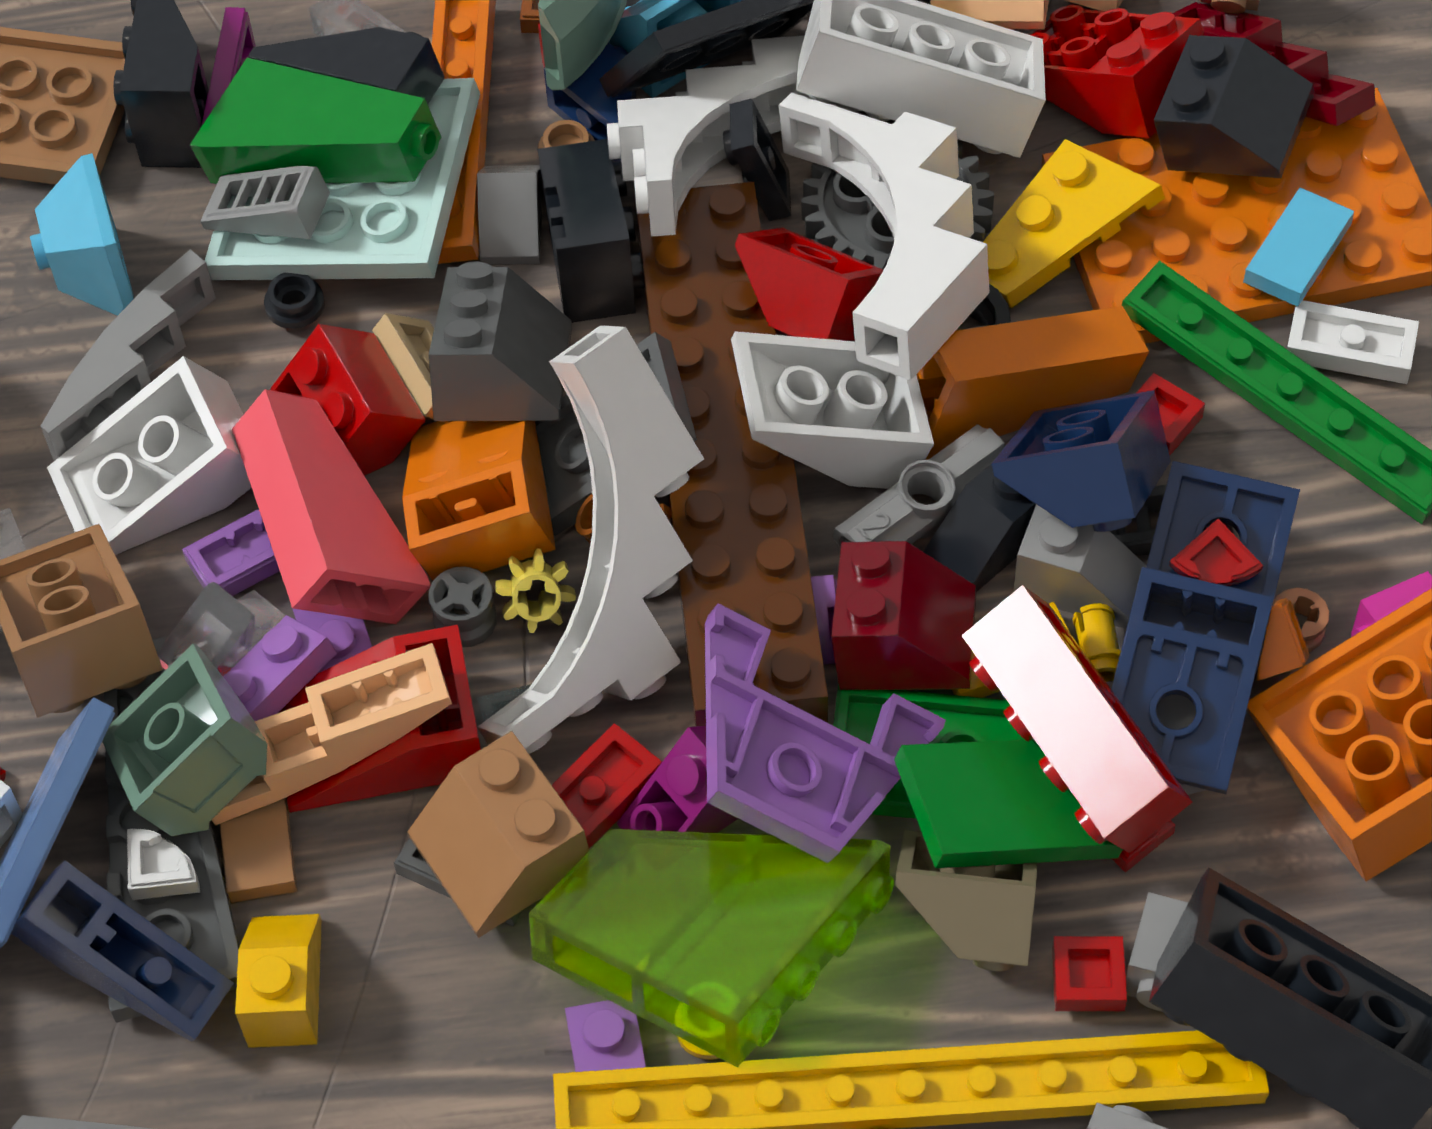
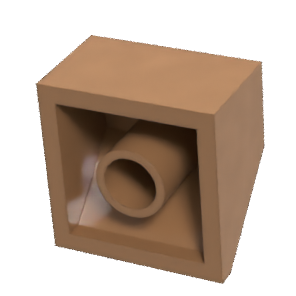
(497, 834)

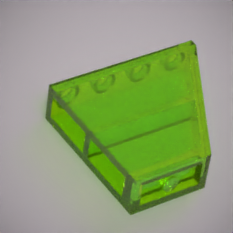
(707, 927)

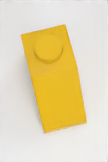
(279, 981)

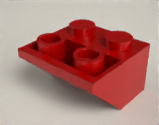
(356, 391)

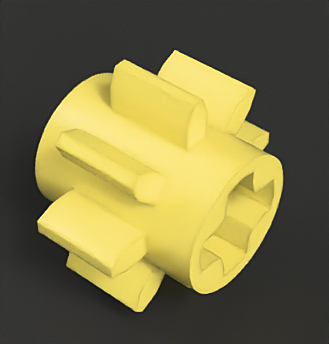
(521, 581)

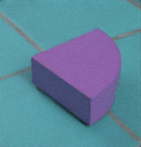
(824, 598)

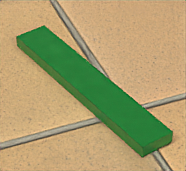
(1285, 388)

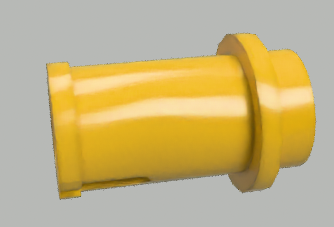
(1098, 637)

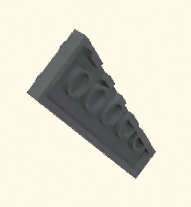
(195, 920)

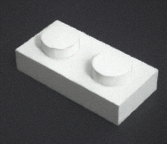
(1353, 341)

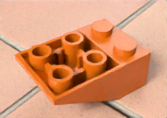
(475, 495)

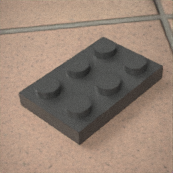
(563, 445)

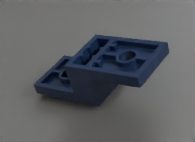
(1200, 634)

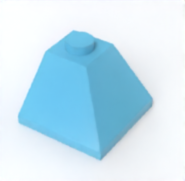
(82, 240)

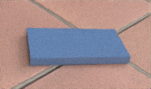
(48, 810)

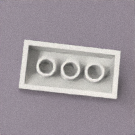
(925, 63)

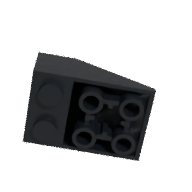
(161, 85)

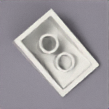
(830, 409)
(156, 460)

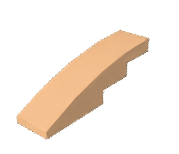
(343, 725)

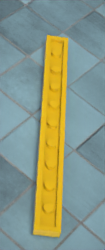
(916, 1086)

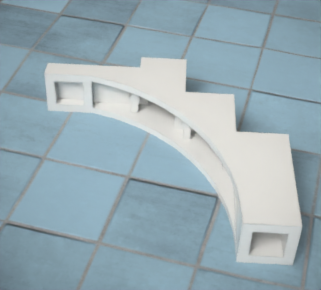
(910, 176)
(633, 453)

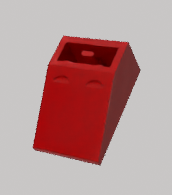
(1112, 65)
(420, 756)

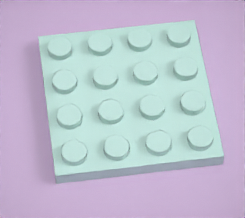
(371, 226)

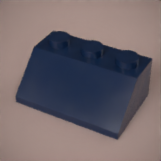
(1089, 460)

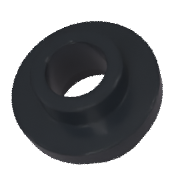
(291, 289)

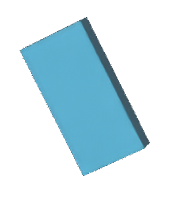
(1298, 246)

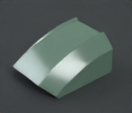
(575, 35)
(185, 746)

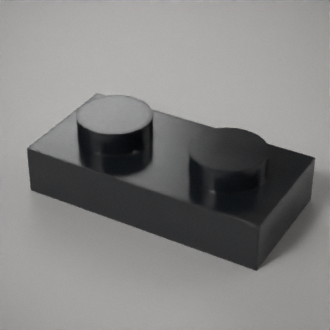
(755, 151)

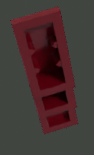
(1335, 96)

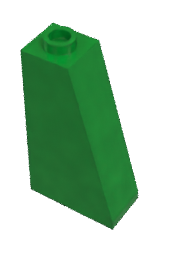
(304, 118)

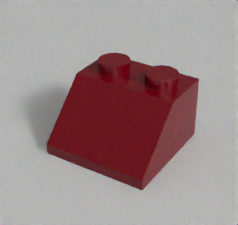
(900, 620)

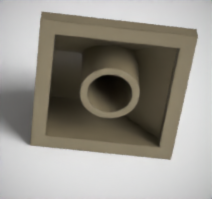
(974, 909)

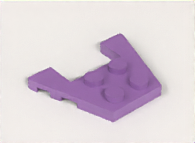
(785, 764)

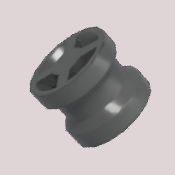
(465, 590)

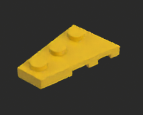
(1059, 214)

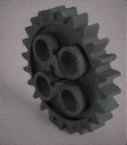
(849, 222)

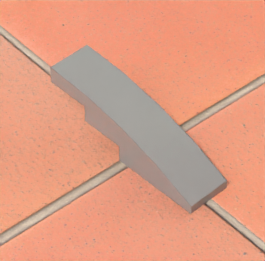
(128, 352)

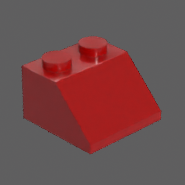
(805, 284)

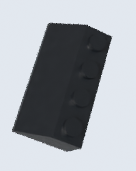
(1298, 1006)

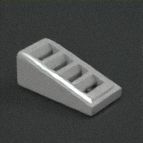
(291, 218)

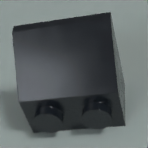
(1231, 109)

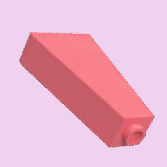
(323, 516)

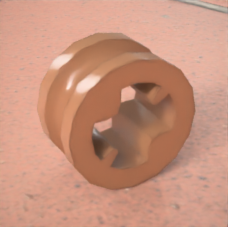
(1316, 610)

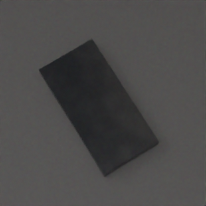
(702, 41)

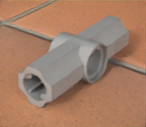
(942, 477)

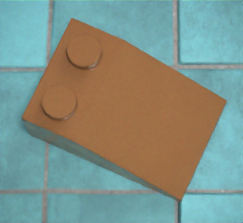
(73, 622)

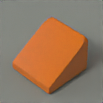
(1284, 642)

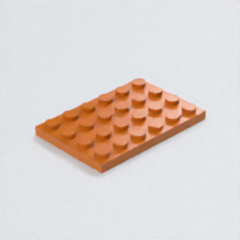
(1219, 221)

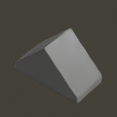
(510, 214)

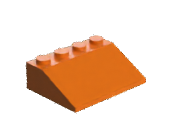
(1361, 737)

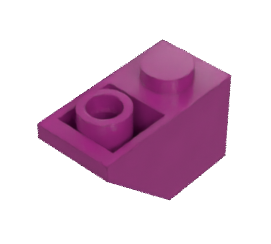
(678, 793)

